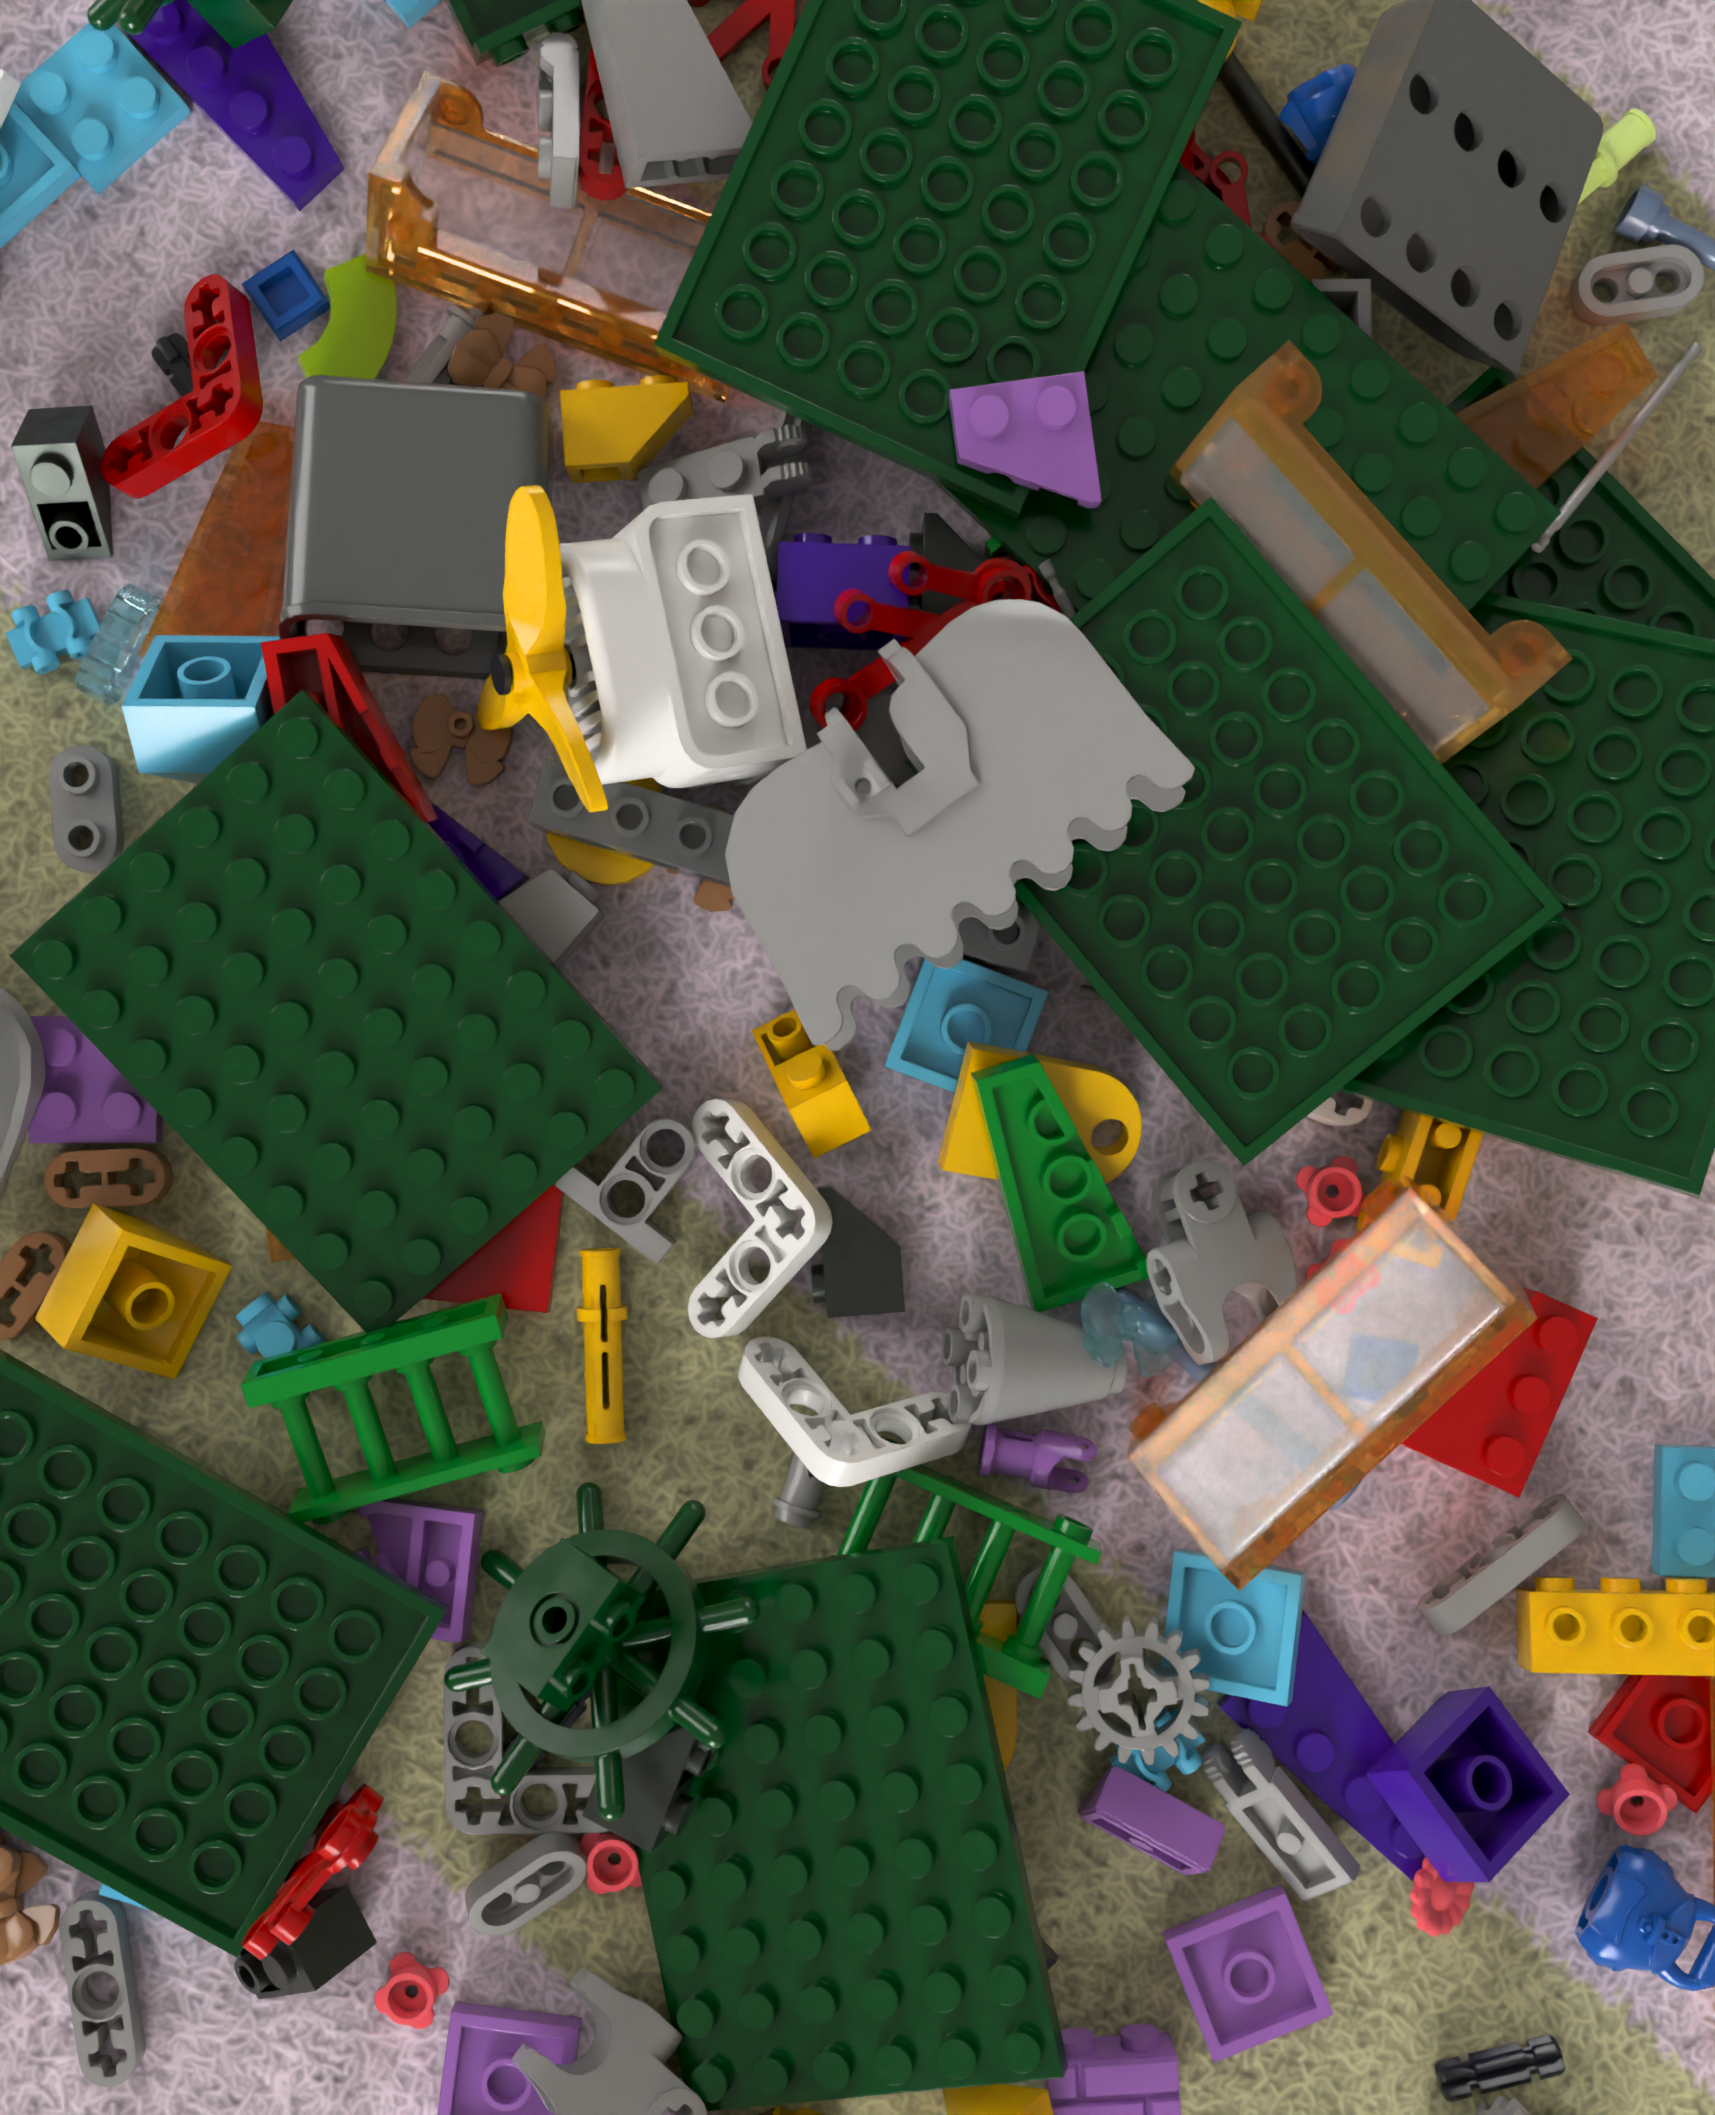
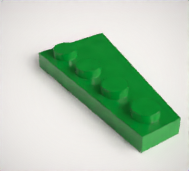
(1051, 1189)

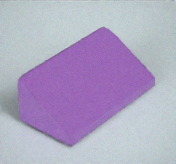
(1153, 1822)

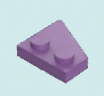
(1031, 433)
(433, 1551)

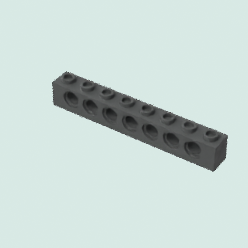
(694, 843)

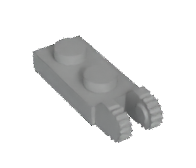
(560, 116)
(731, 470)
(1278, 1816)

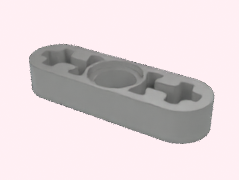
(1513, 1559)
(85, 2009)

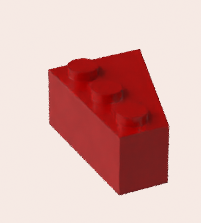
(335, 681)
(1507, 1408)

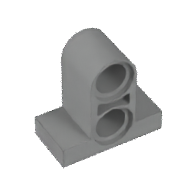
(653, 1177)

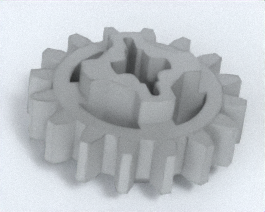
(1164, 1687)

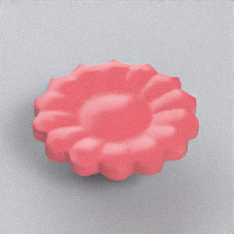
(1438, 1903)

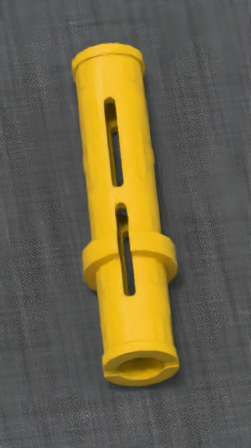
(600, 1268)

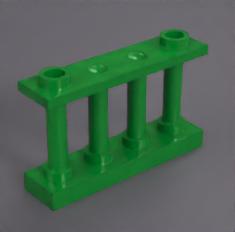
(410, 1348)
(1019, 1657)

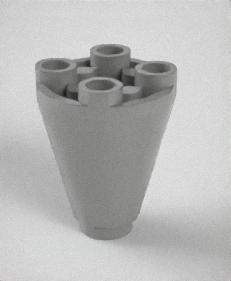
(1020, 1363)

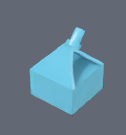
(196, 703)

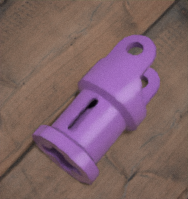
(1034, 1457)

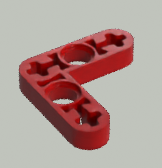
(217, 412)

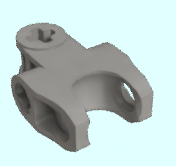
(1214, 1252)
(623, 2065)

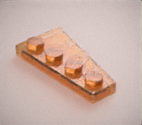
(1561, 405)
(237, 554)

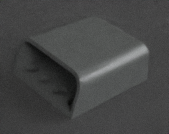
(1452, 177)
(407, 514)

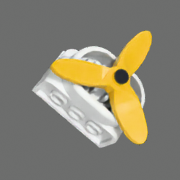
(646, 647)

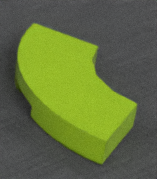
(358, 325)

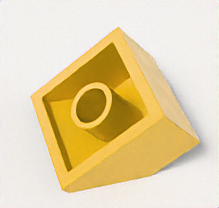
(131, 1293)

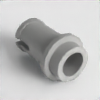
(799, 1496)

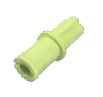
(1617, 148)

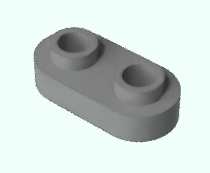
(1633, 287)
(90, 806)
(1070, 1620)
(525, 1883)

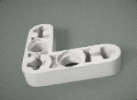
(772, 1224)
(839, 1445)

